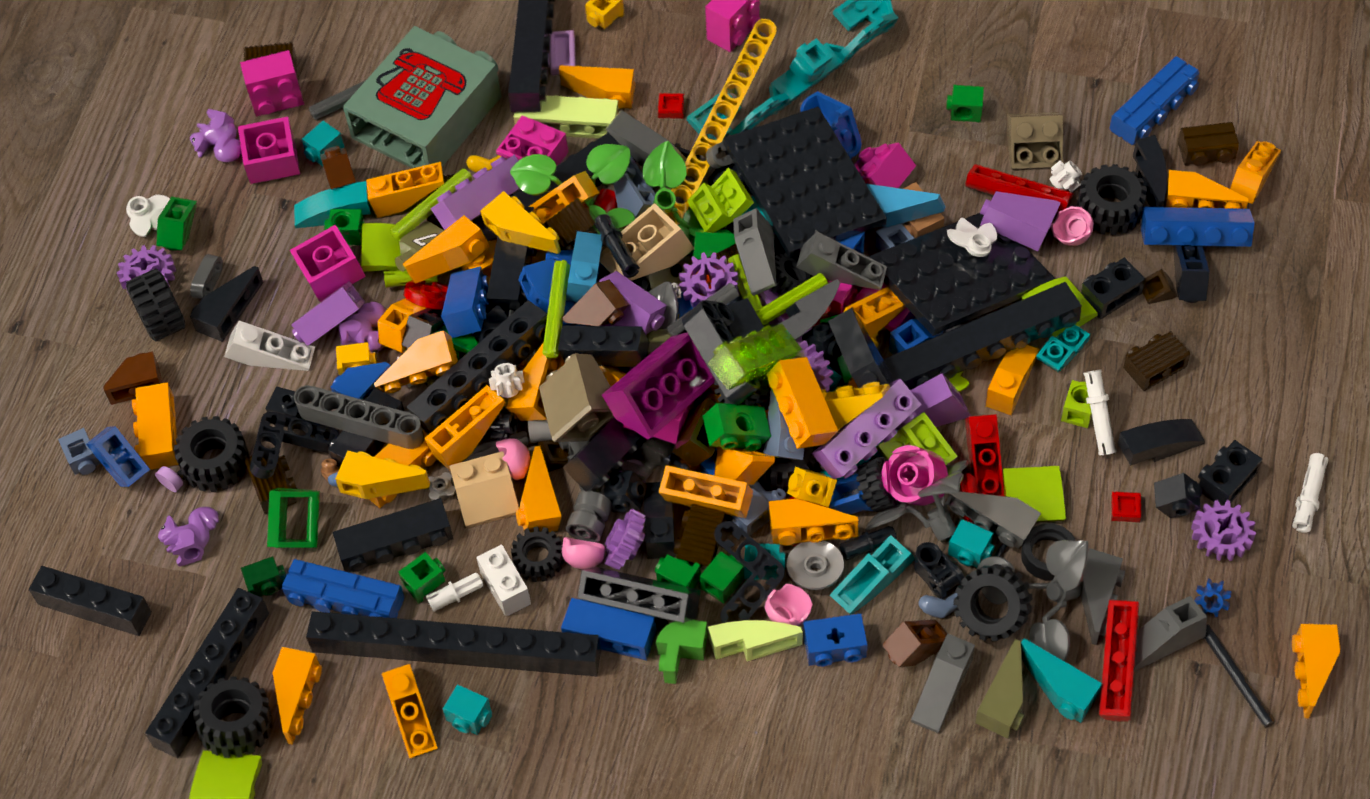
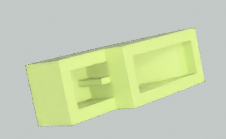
(753, 637)

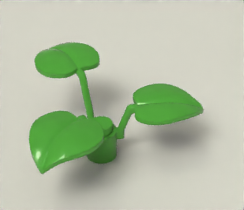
(606, 161)
(663, 169)

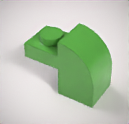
(680, 641)

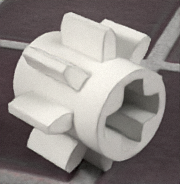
(1066, 176)
(506, 380)

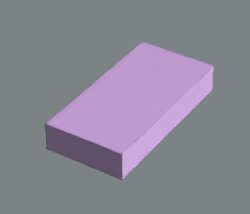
(562, 50)

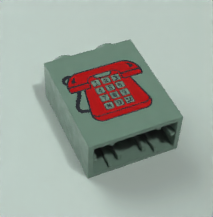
(423, 99)

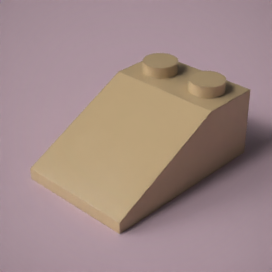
(653, 243)

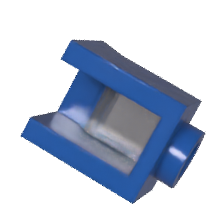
(847, 496)

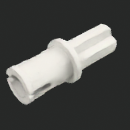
(454, 591)

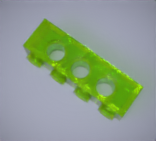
(752, 355)

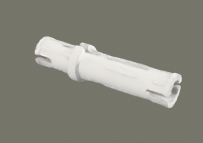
(1100, 413)
(1308, 500)

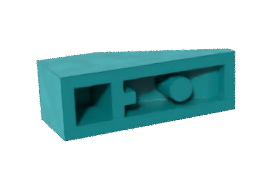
(1063, 684)

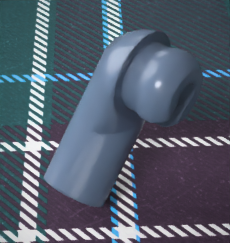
(774, 495)
(936, 606)

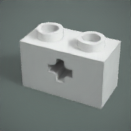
(503, 580)

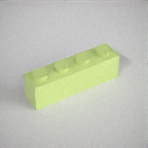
(575, 115)

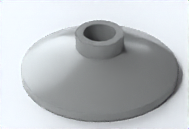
(815, 555)

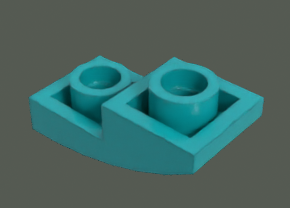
(1063, 348)

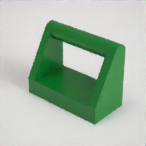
(709, 241)
(278, 518)

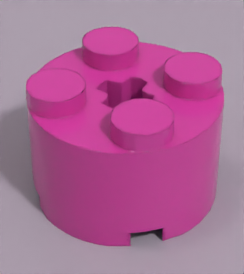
(905, 464)

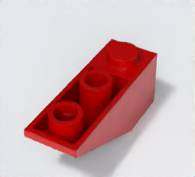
(985, 453)

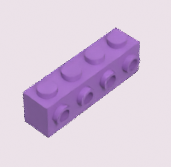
(476, 195)
(861, 435)

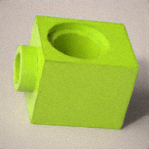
(1076, 412)

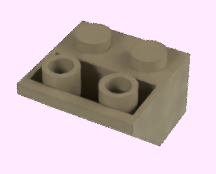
(1035, 139)

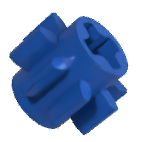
(1208, 591)

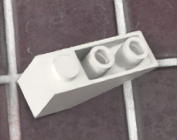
(267, 349)

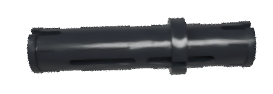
(612, 238)

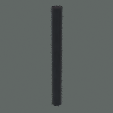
(1238, 678)

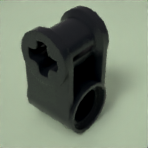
(941, 573)

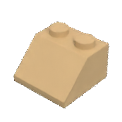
(484, 489)

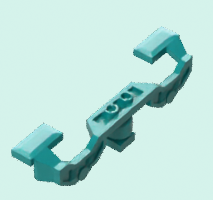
(810, 64)

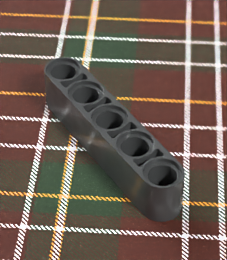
(368, 425)

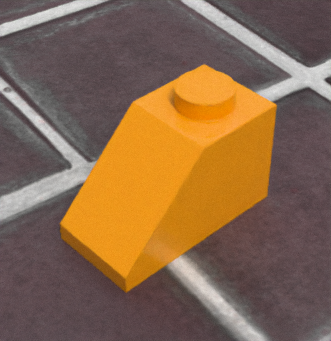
(742, 464)

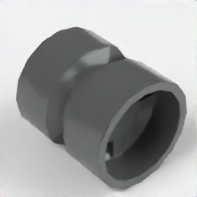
(589, 516)

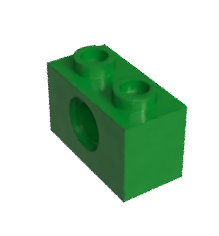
(736, 426)

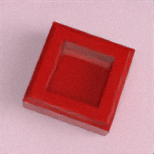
(671, 105)
(1126, 506)

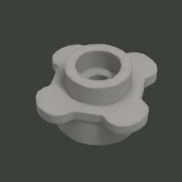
(444, 492)

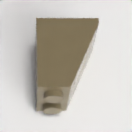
(575, 399)

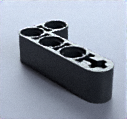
(708, 329)

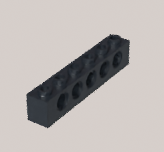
(508, 343)
(213, 661)

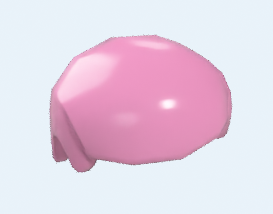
(1072, 226)
(516, 456)
(582, 553)
(788, 605)

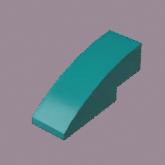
(316, 208)
(872, 575)

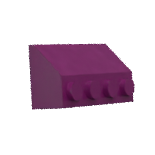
(659, 386)

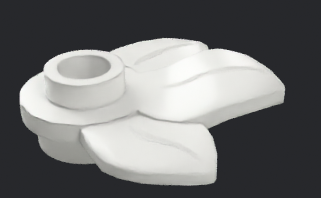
(145, 213)
(975, 240)

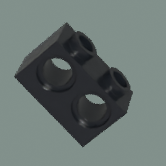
(1115, 292)
(1233, 476)

